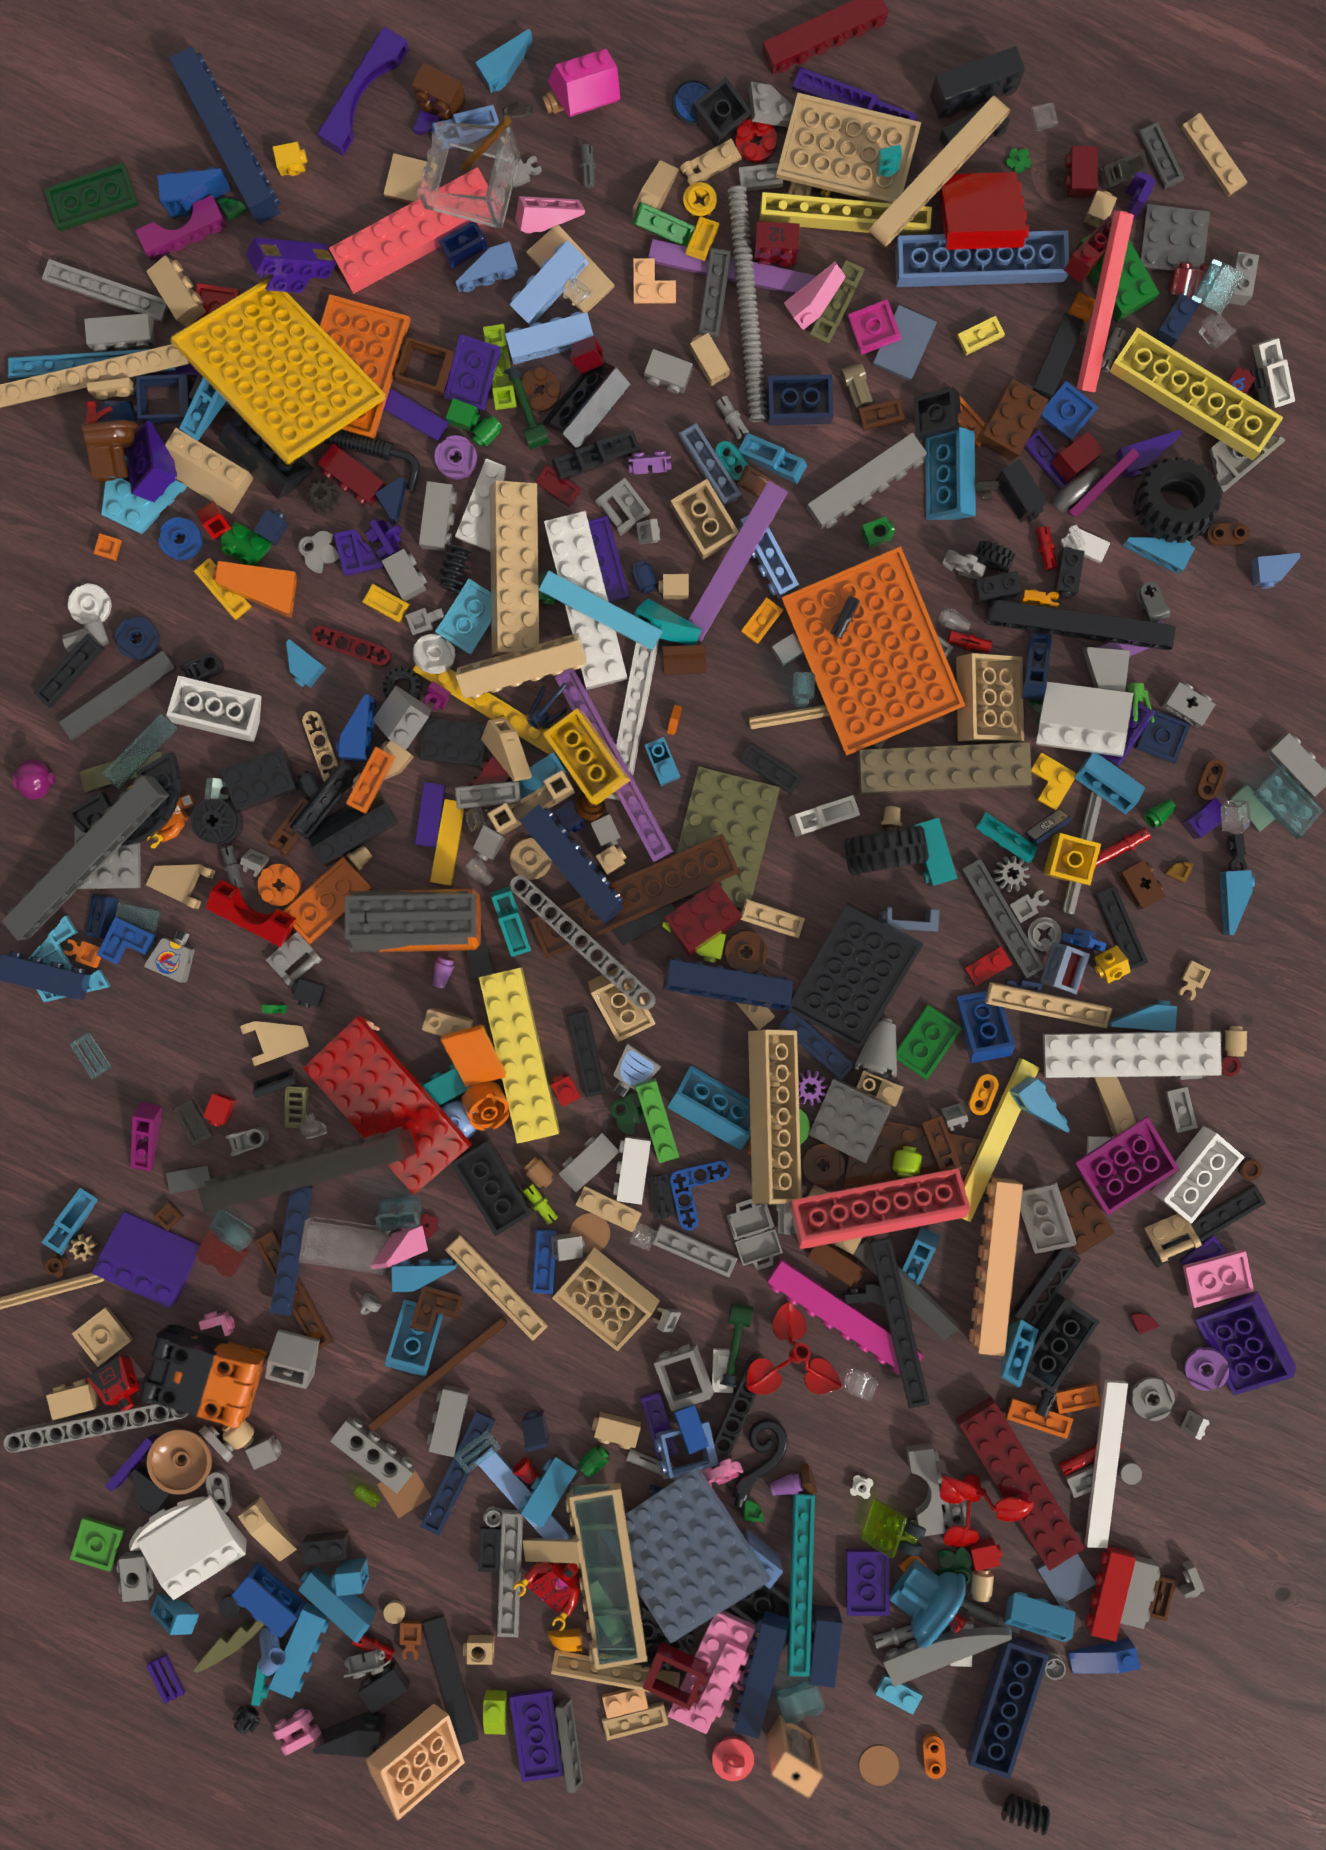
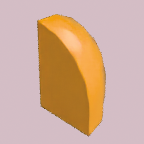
(566, 1640)

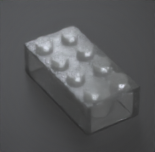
(342, 1244)

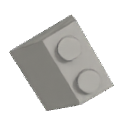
(401, 717)

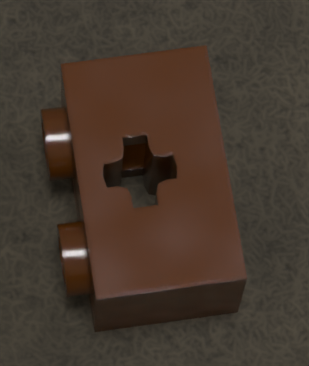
(1133, 876)

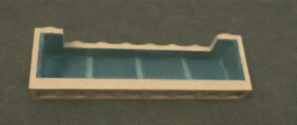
(607, 1575)

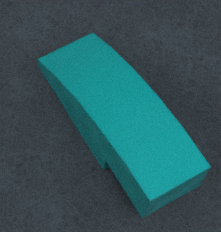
(510, 921)

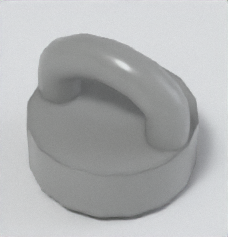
(369, 1303)

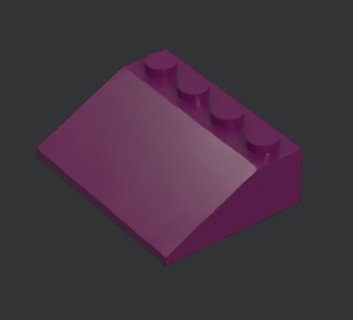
(1126, 1166)

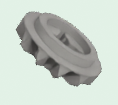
(1044, 923)

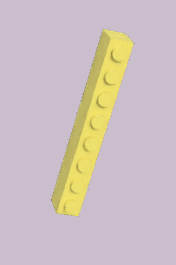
(834, 213)

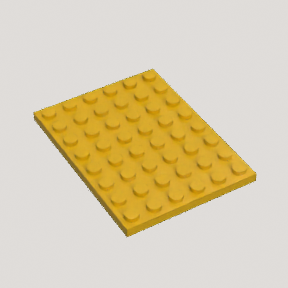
(278, 370)

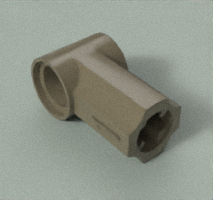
(855, 379)

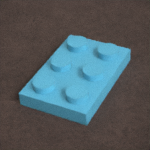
(467, 618)

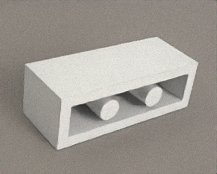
(632, 1169)

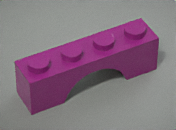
(205, 220)

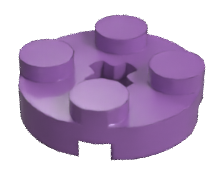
(448, 448)
(1210, 1380)

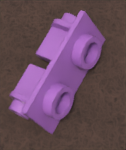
(657, 460)

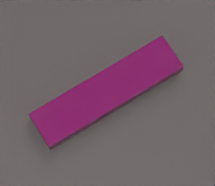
(1104, 483)

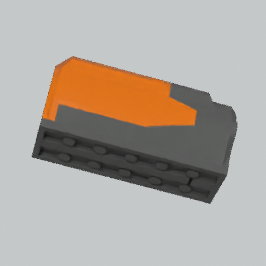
(413, 920)

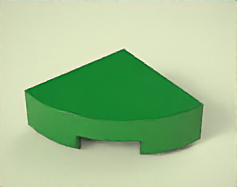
(232, 208)
(274, 1008)
(752, 1511)

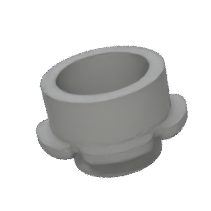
(487, 1516)

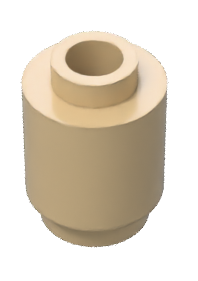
(1235, 1041)
(982, 1585)

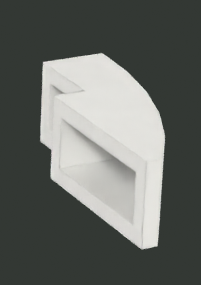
(1275, 370)
(824, 816)

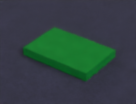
(927, 1041)

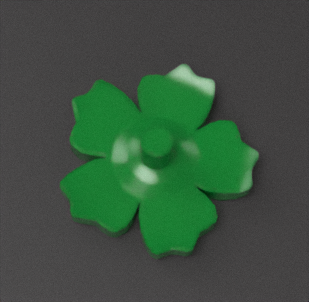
(1018, 160)

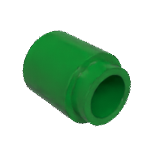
(486, 431)
(594, 1460)

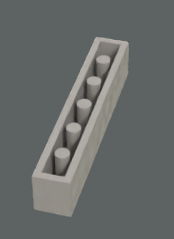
(866, 481)

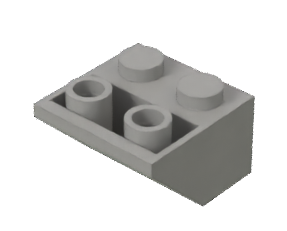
(292, 1359)

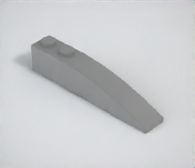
(948, 1648)

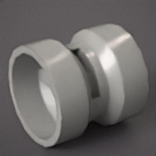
(1056, 1668)

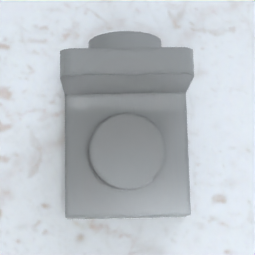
(648, 531)
(1194, 1585)

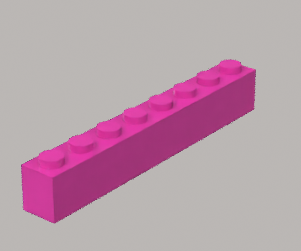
(834, 1312)

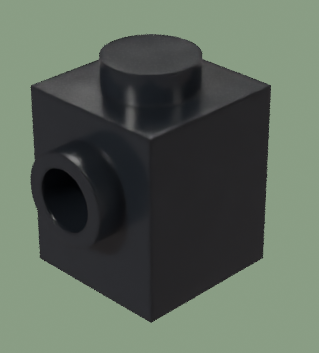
(308, 992)

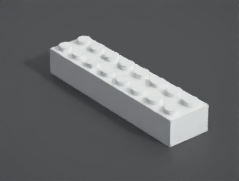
(578, 563)
(1132, 1054)

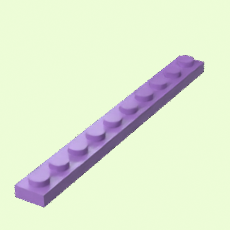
(629, 794)

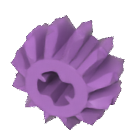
(817, 1089)

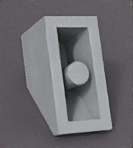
(488, 843)

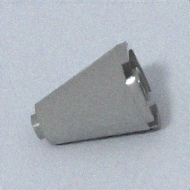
(880, 1051)

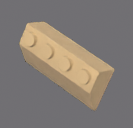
(208, 471)

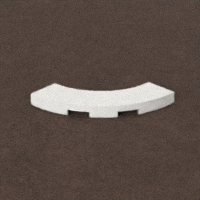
(159, 1519)

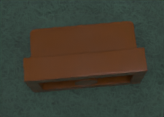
(684, 659)

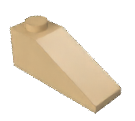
(657, 186)
(1115, 1104)
(266, 1529)

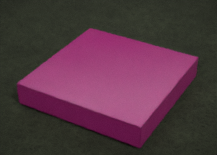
(874, 326)

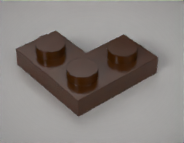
(434, 1302)

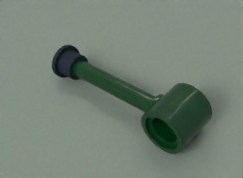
(534, 433)
(740, 1316)

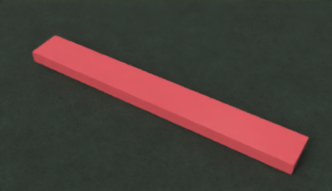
(1105, 301)

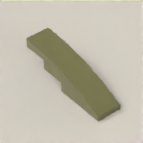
(228, 1644)

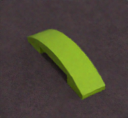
(502, 387)

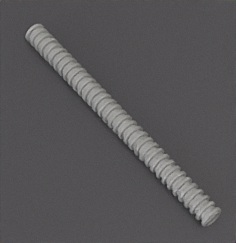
(747, 303)

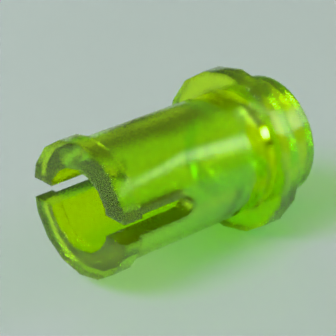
(366, 1496)

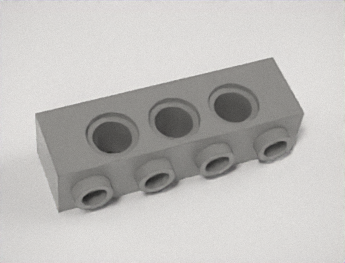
(376, 1466)

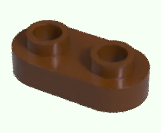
(1228, 534)
(1211, 780)

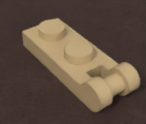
(711, 162)

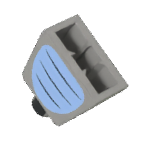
(633, 1069)

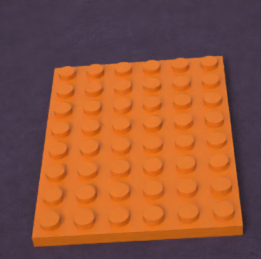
(887, 665)

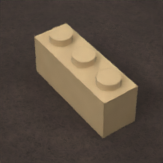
(176, 290)

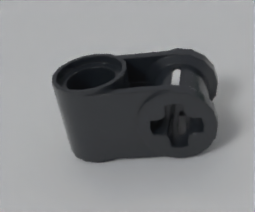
(199, 670)

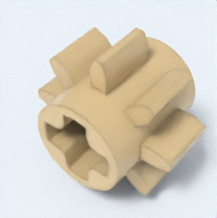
(77, 1247)

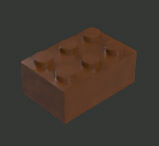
(1012, 420)

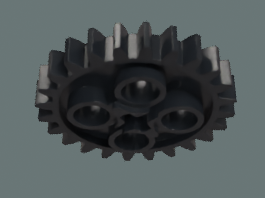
(652, 1639)

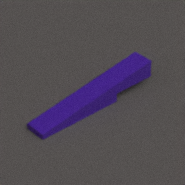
(830, 89)

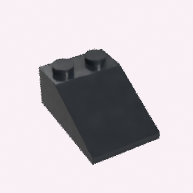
(353, 1737)

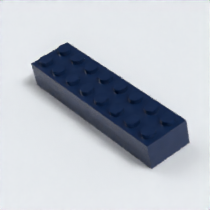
(226, 134)

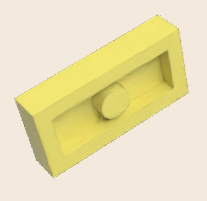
(980, 335)

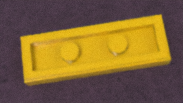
(233, 603)

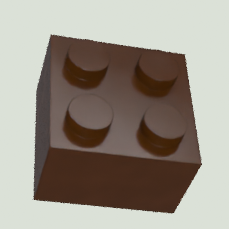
(438, 92)

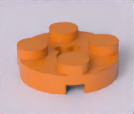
(270, 876)

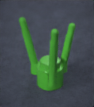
(1138, 696)

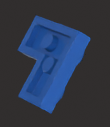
(122, 935)

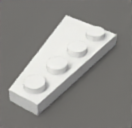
(476, 520)

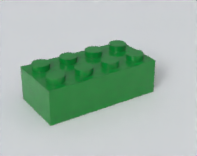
(1134, 287)

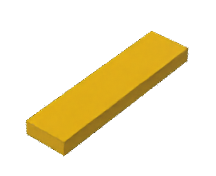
(447, 843)

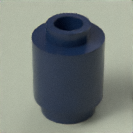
(644, 577)

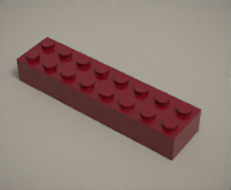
(1019, 1478)

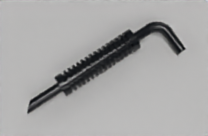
(376, 448)

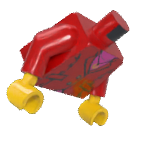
(554, 1585)

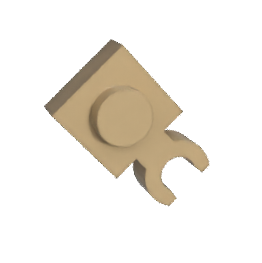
(1194, 976)

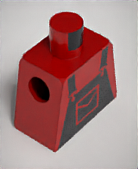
(115, 1382)

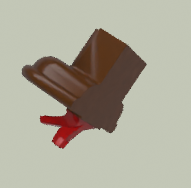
(106, 444)

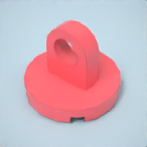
(733, 1758)

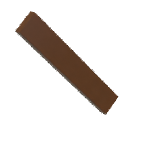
(303, 1307)

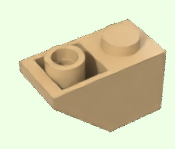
(880, 1088)

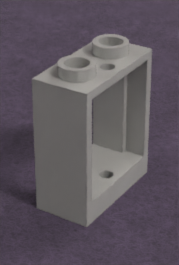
(691, 1397)

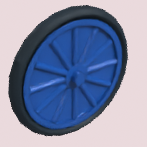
(685, 96)

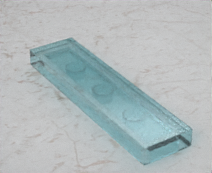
(139, 751)

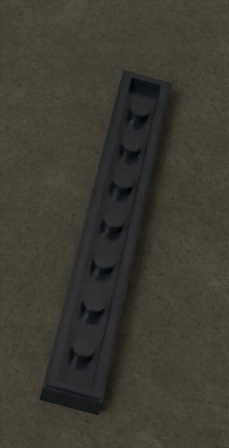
(899, 1322)

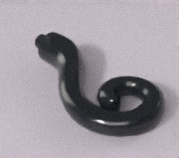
(747, 1480)

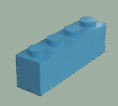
(299, 1650)

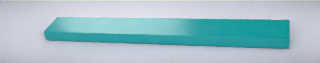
(801, 1585)

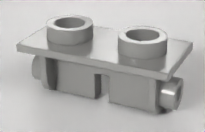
(358, 1667)

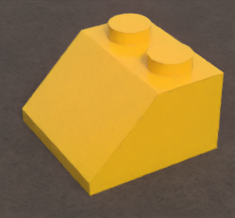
(1071, 859)

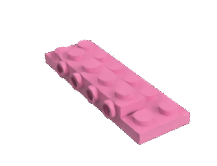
(724, 1651)

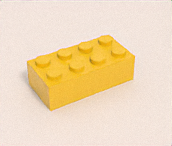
(586, 756)

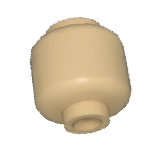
(239, 1436)

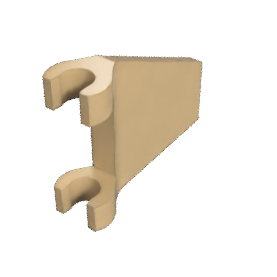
(179, 881)
(276, 1039)

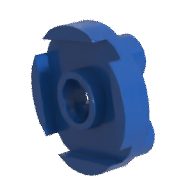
(168, 537)

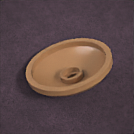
(170, 1471)

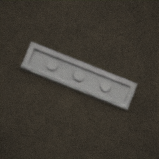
(694, 1250)

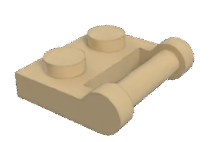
(1170, 1230)

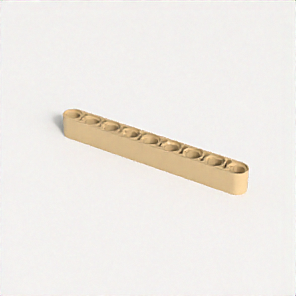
(939, 171)

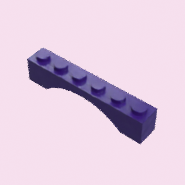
(383, 56)

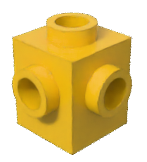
(1112, 964)

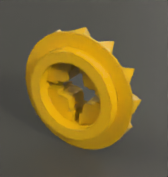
(701, 190)

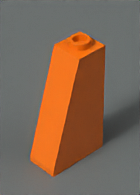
(260, 585)

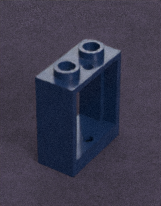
(141, 391)

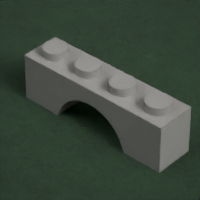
(922, 1462)

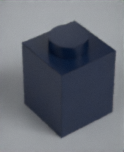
(271, 526)

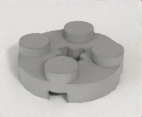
(966, 565)
(1162, 1405)

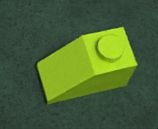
(495, 1712)

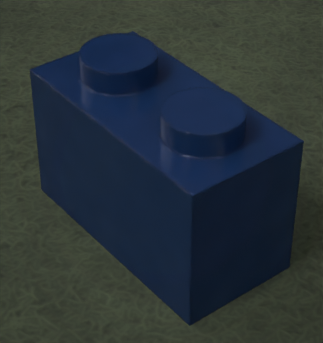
(1176, 320)

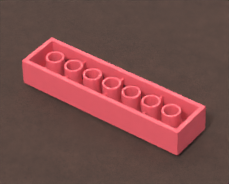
(401, 236)
(879, 1208)

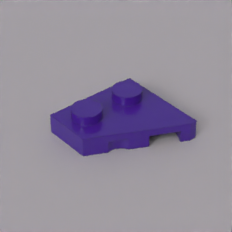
(355, 554)

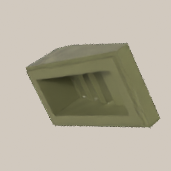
(304, 1090)

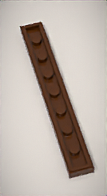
(437, 1373)

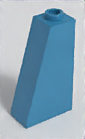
(346, 1611)

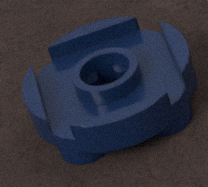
(140, 650)

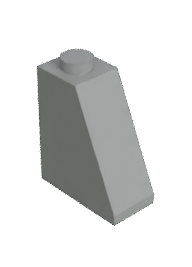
(1107, 667)

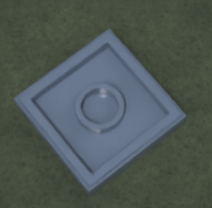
(1067, 1579)

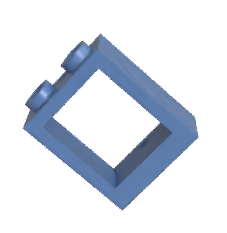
(709, 1453)

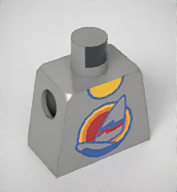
(172, 957)

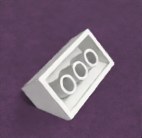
(215, 708)
(1202, 1172)

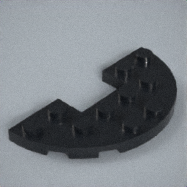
(168, 775)

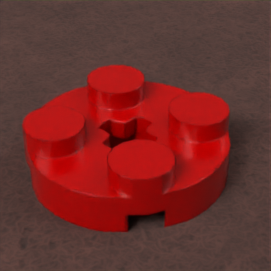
(751, 151)

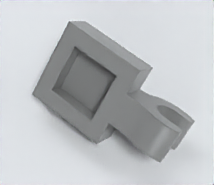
(421, 620)

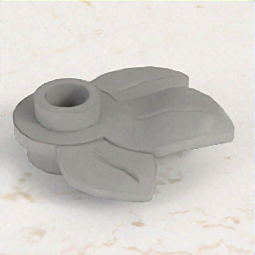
(321, 552)

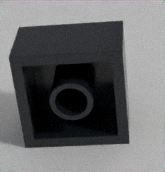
(720, 111)

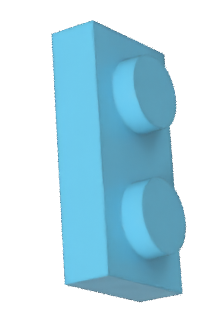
(900, 1695)

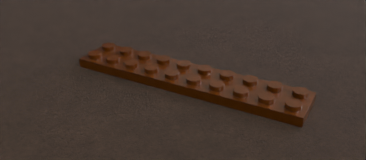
(645, 892)

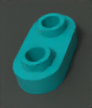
(733, 460)

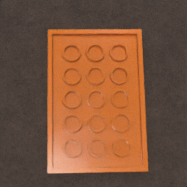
(373, 342)

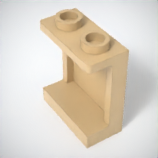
(445, 1022)

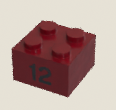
(776, 243)

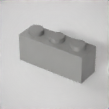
(120, 332)
(437, 516)
(1298, 764)
(448, 1420)
(1140, 1592)

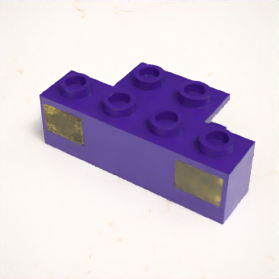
(289, 263)

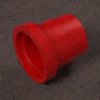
(525, 1470)

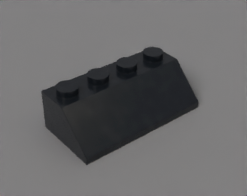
(586, 404)
(262, 459)
(350, 829)
(1059, 1341)

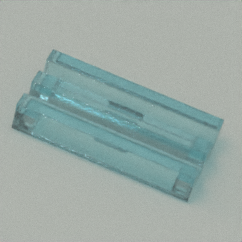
(106, 1066)
(492, 1440)

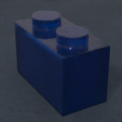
(463, 244)

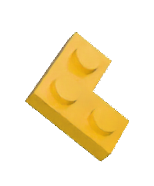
(1057, 777)

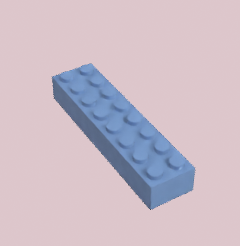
(926, 262)

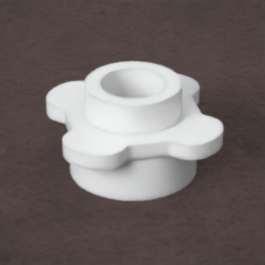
(857, 1482)

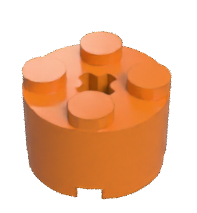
(487, 1103)

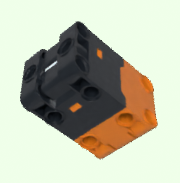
(202, 1375)

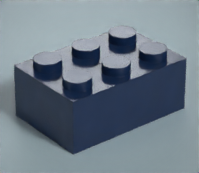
(800, 399)
(825, 1645)

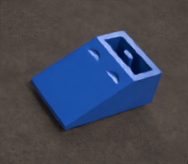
(181, 190)

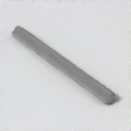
(1087, 834)

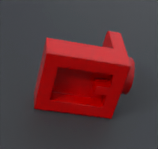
(565, 1089)

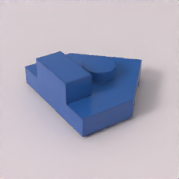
(1083, 939)

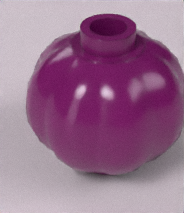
(33, 779)

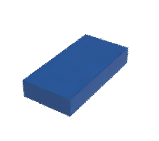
(691, 1429)

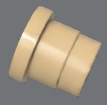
(891, 818)
(359, 857)

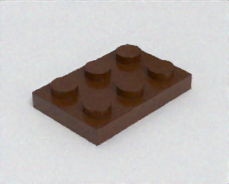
(1084, 1216)

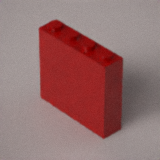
(983, 211)

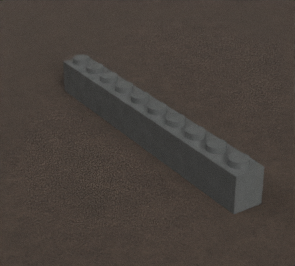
(85, 857)

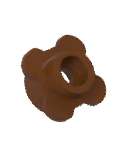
(51, 1269)

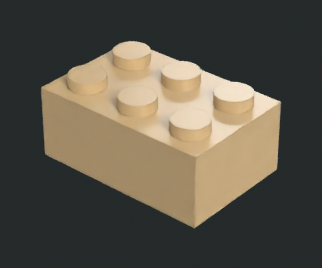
(704, 519)

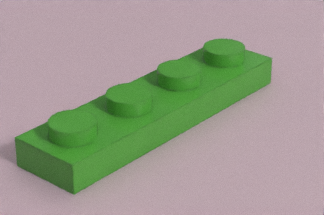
(657, 1120)

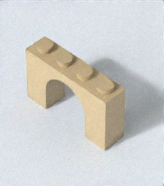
(551, 793)

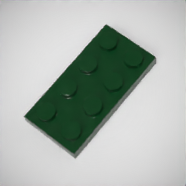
(91, 197)

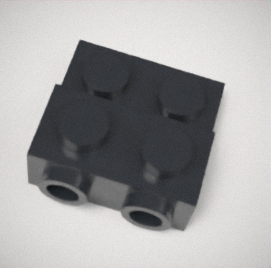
(936, 412)

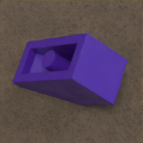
(1204, 819)

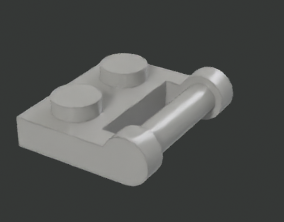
(629, 503)
(289, 954)

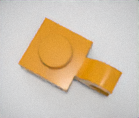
(1038, 598)

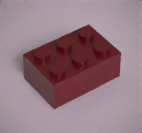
(702, 918)

